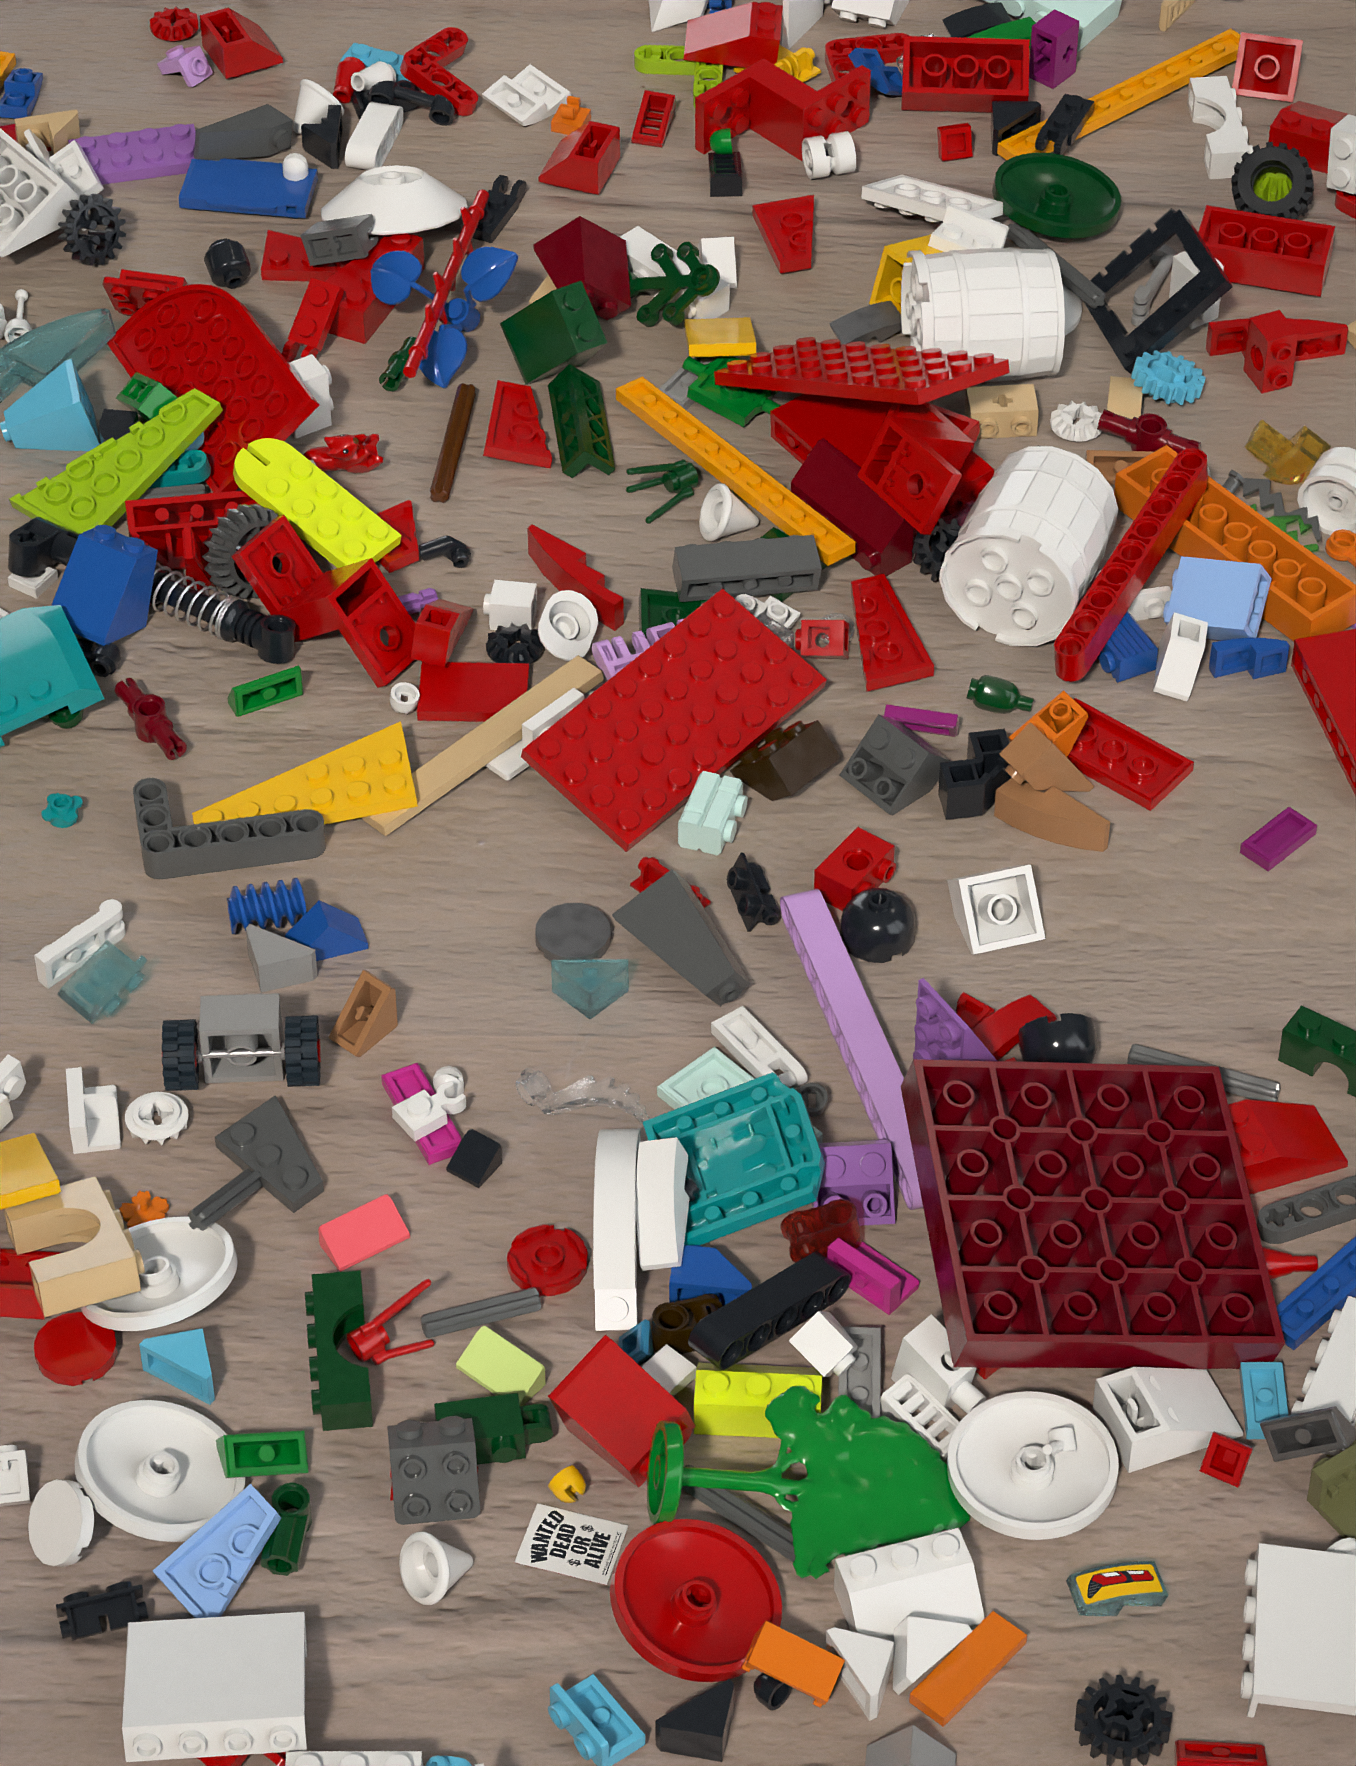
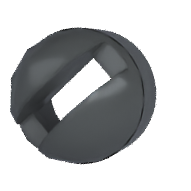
(821, 1097)

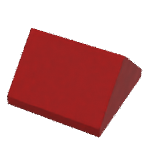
(1267, 67)

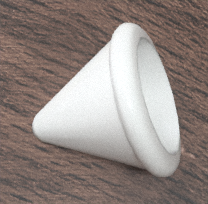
(312, 104)
(724, 514)
(431, 1567)

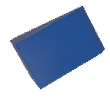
(329, 932)

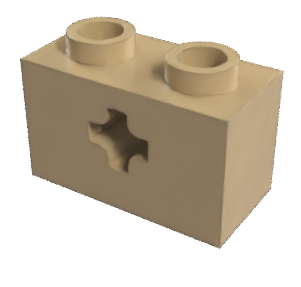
(1003, 410)

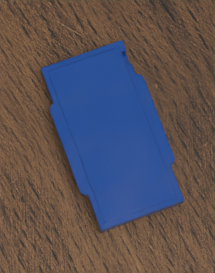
(246, 188)

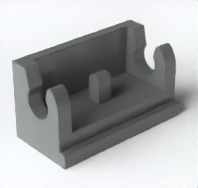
(339, 239)

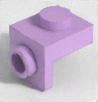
(189, 62)

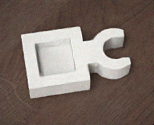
(426, 1113)

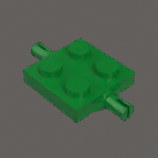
(730, 402)

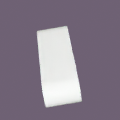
(374, 136)

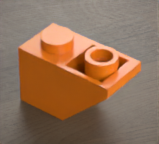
(1059, 721)

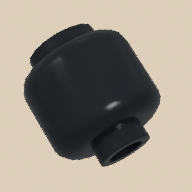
(227, 262)

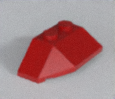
(162, 519)

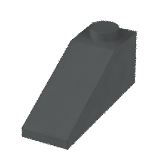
(245, 135)

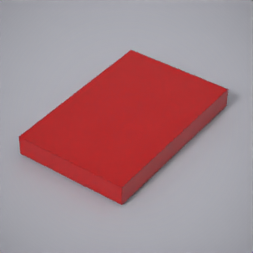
(469, 690)

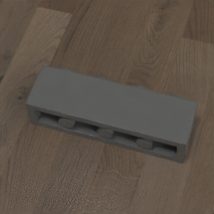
(747, 567)

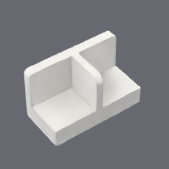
(92, 1115)

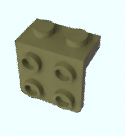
(1334, 1491)

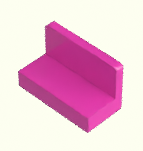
(873, 1275)

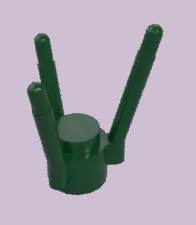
(679, 479)

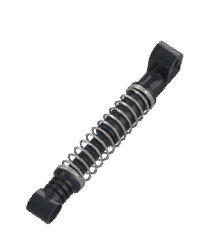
(44, 543)

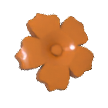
(143, 1209)

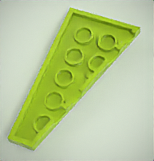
(119, 470)

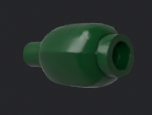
(997, 695)

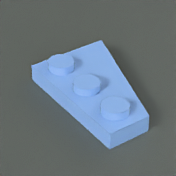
(219, 1555)

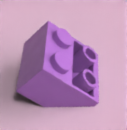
(861, 1175)

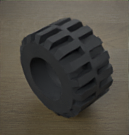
(1269, 160)

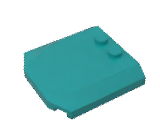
(41, 668)
(747, 1155)

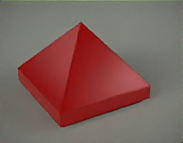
(1226, 1459)

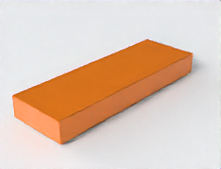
(968, 1668)

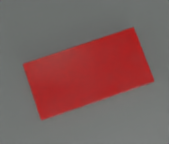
(1127, 760)

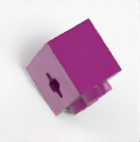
(1053, 49)

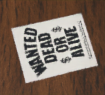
(571, 1544)

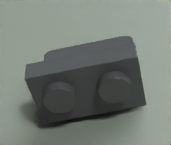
(434, 1470)

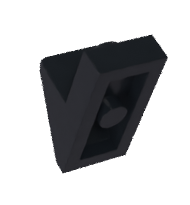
(325, 139)

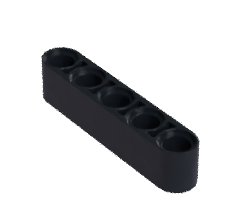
(769, 1310)

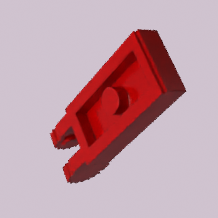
(313, 319)

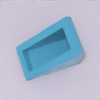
(180, 1361)

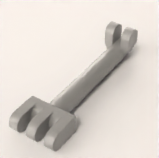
(1144, 294)

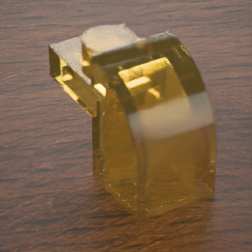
(1287, 460)

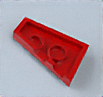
(787, 231)

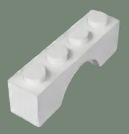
(1214, 105)

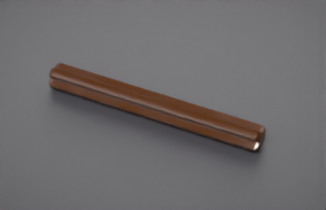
(452, 443)

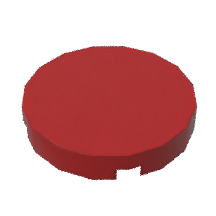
(547, 1260)
(74, 1349)

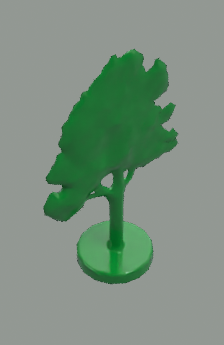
(863, 1485)

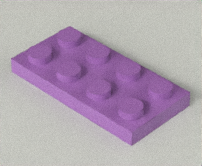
(140, 153)

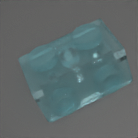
(101, 981)

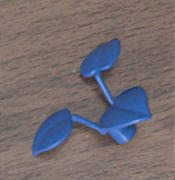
(483, 270)

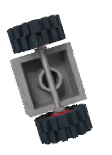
(241, 1044)

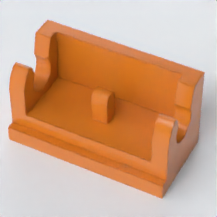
(794, 1662)

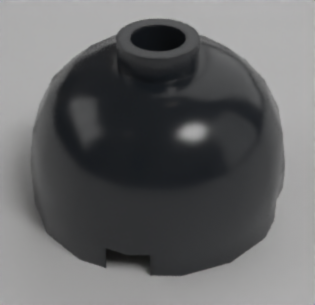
(878, 925)
(1059, 1041)

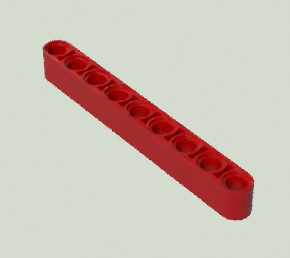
(1130, 565)

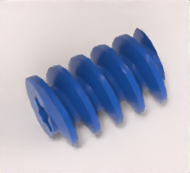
(266, 905)

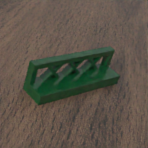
(580, 422)

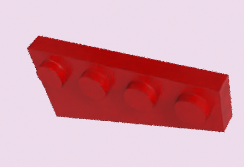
(886, 637)

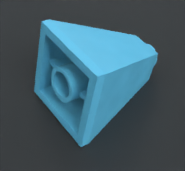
(53, 414)

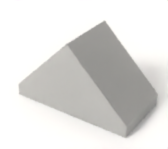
(279, 960)
(909, 1748)

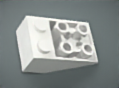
(1161, 1413)

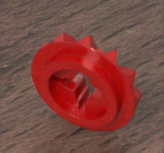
(185, 25)

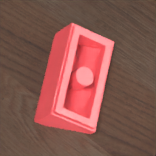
(362, 1232)

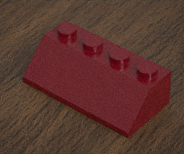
(832, 488)

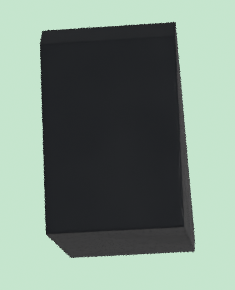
(1012, 118)
(699, 1726)

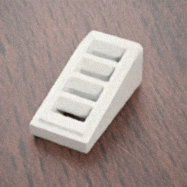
(907, 1397)

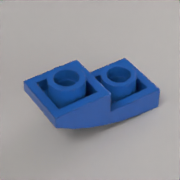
(20, 93)

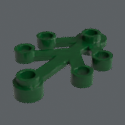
(699, 282)

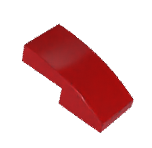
(1001, 1028)

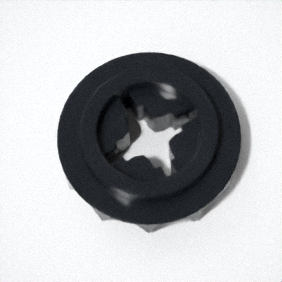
(524, 652)

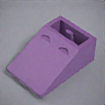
(941, 1032)

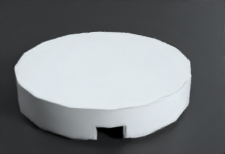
(60, 1523)

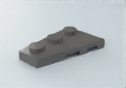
(269, 1144)

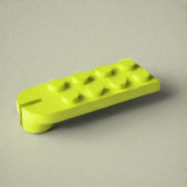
(312, 503)

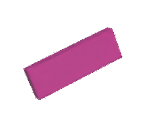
(408, 1082)

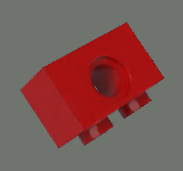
(1270, 351)
(854, 866)

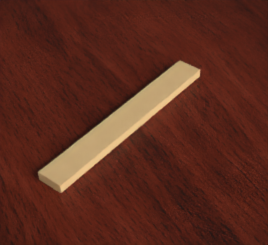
(487, 741)

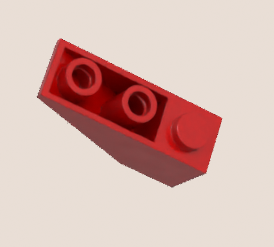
(439, 631)

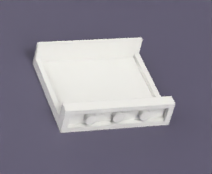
(1300, 1630)
(215, 1687)

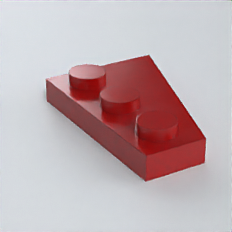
(287, 260)
(515, 428)

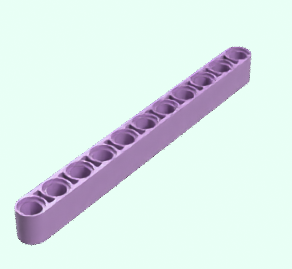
(854, 1029)

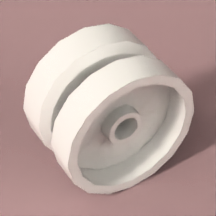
(1332, 490)

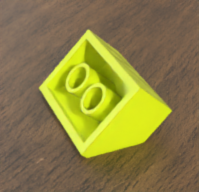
(736, 1398)

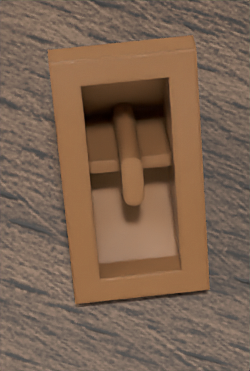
(366, 1015)

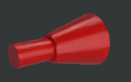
(1283, 1263)

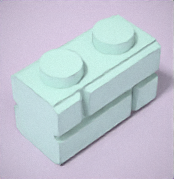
(711, 813)

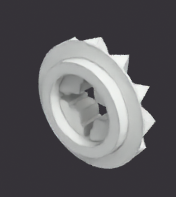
(1084, 429)
(170, 1109)

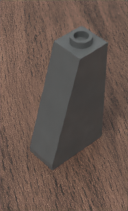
(680, 932)

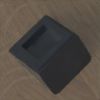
(475, 1158)

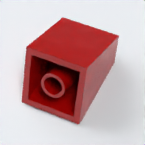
(616, 1408)

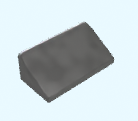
(1308, 1433)

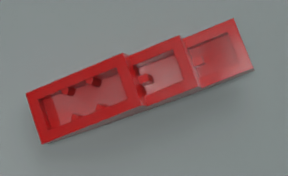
(1314, 339)
(567, 570)

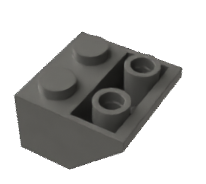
(893, 765)

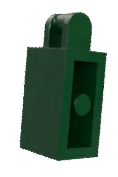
(500, 1425)

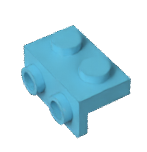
(595, 1721)

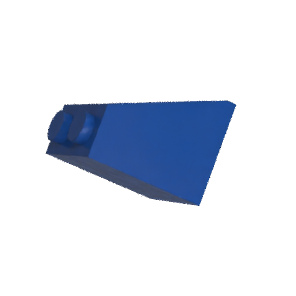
(107, 585)

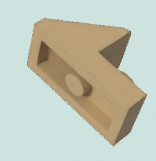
(50, 128)

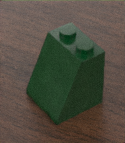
(554, 333)

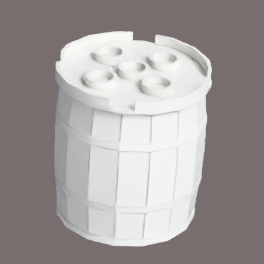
(987, 304)
(1030, 546)

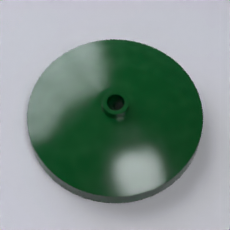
(1057, 195)

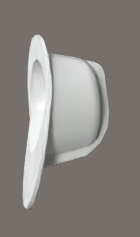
(568, 625)

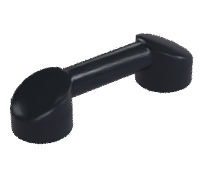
(440, 111)

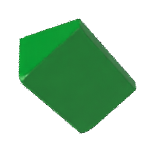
(266, 691)
(263, 1454)

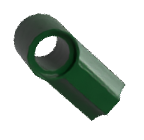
(285, 1545)

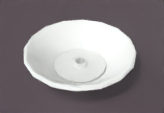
(399, 199)

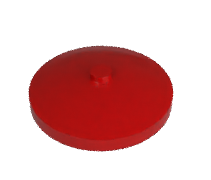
(693, 1598)

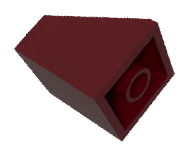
(592, 256)

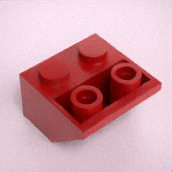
(236, 43)
(584, 158)

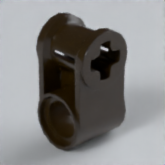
(675, 1321)

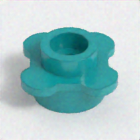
(62, 810)

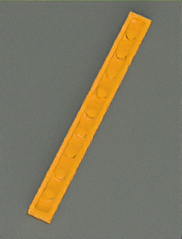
(1139, 90)
(733, 469)

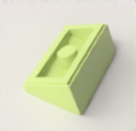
(501, 1366)

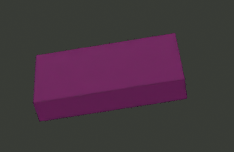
(924, 720)
(1278, 838)

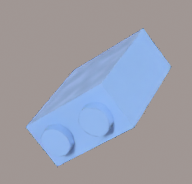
(1220, 593)

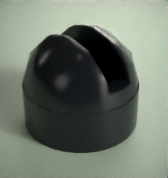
(771, 1691)

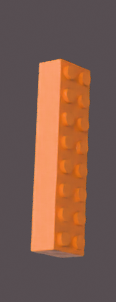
(1304, 590)

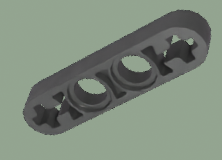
(1298, 1224)

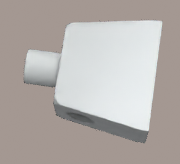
(928, 1359)

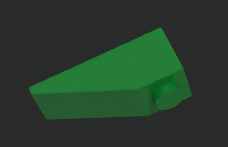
(145, 396)

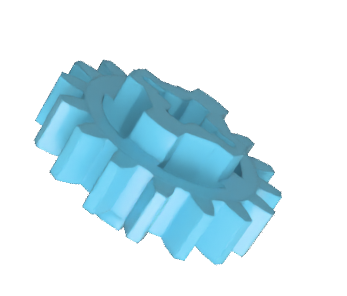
(1168, 377)

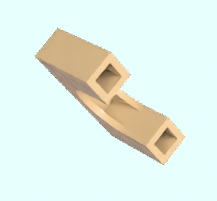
(86, 1275)

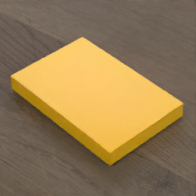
(719, 337)
(25, 1172)

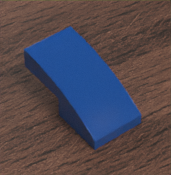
(883, 78)
(1257, 655)

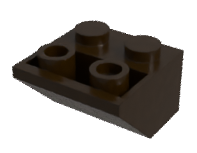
(786, 760)

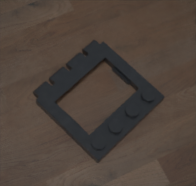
(1178, 310)

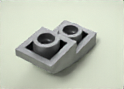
(864, 323)

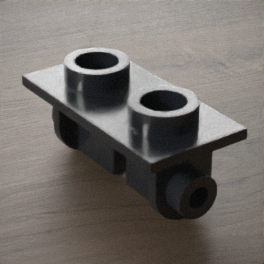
(751, 893)
(84, 1610)

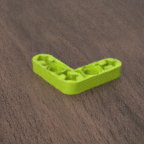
(660, 60)

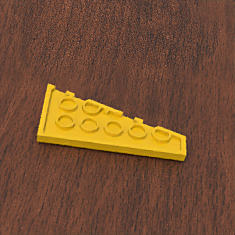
(342, 785)

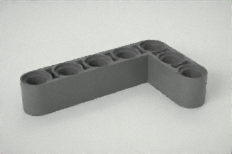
(220, 844)

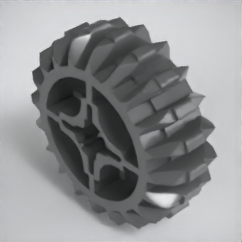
(229, 537)

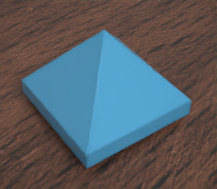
(638, 1342)

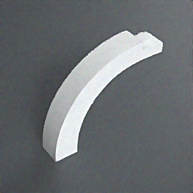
(615, 1229)

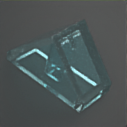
(590, 983)

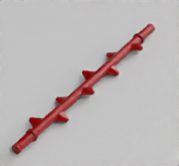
(446, 283)

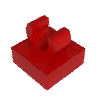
(954, 141)

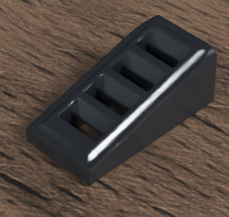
(725, 174)

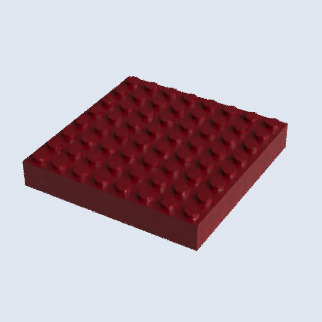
(1088, 1216)

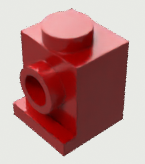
(811, 630)

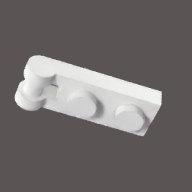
(80, 943)
(757, 1047)

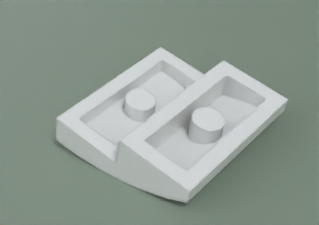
(528, 96)

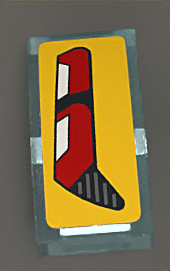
(1113, 1586)

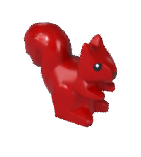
(347, 453)

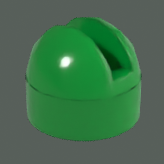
(721, 142)

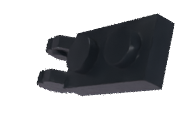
(1065, 123)
(499, 208)

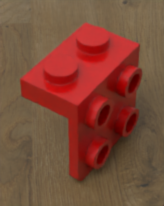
(137, 288)

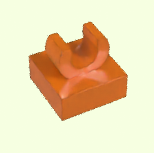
(570, 116)

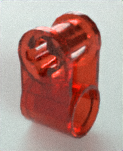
(821, 1228)

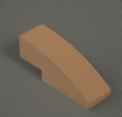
(1051, 816)

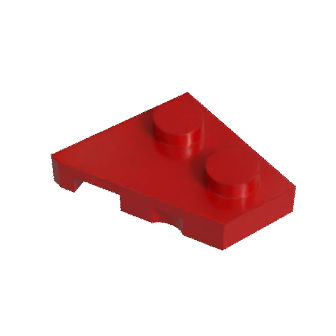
(407, 552)

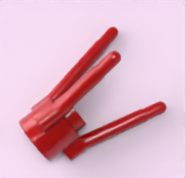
(372, 1337)

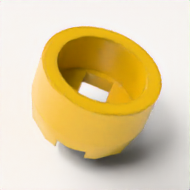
(567, 1483)

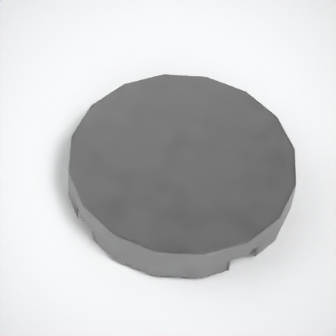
(573, 932)

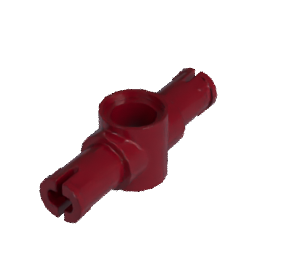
(1144, 433)
(150, 718)

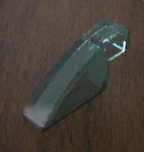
(48, 346)

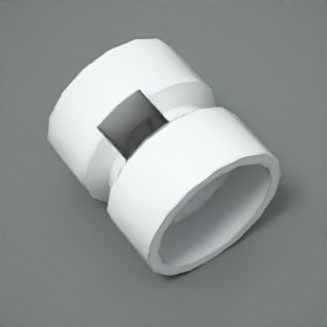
(839, 151)

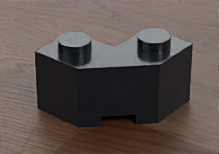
(970, 785)

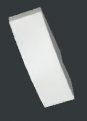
(661, 1203)

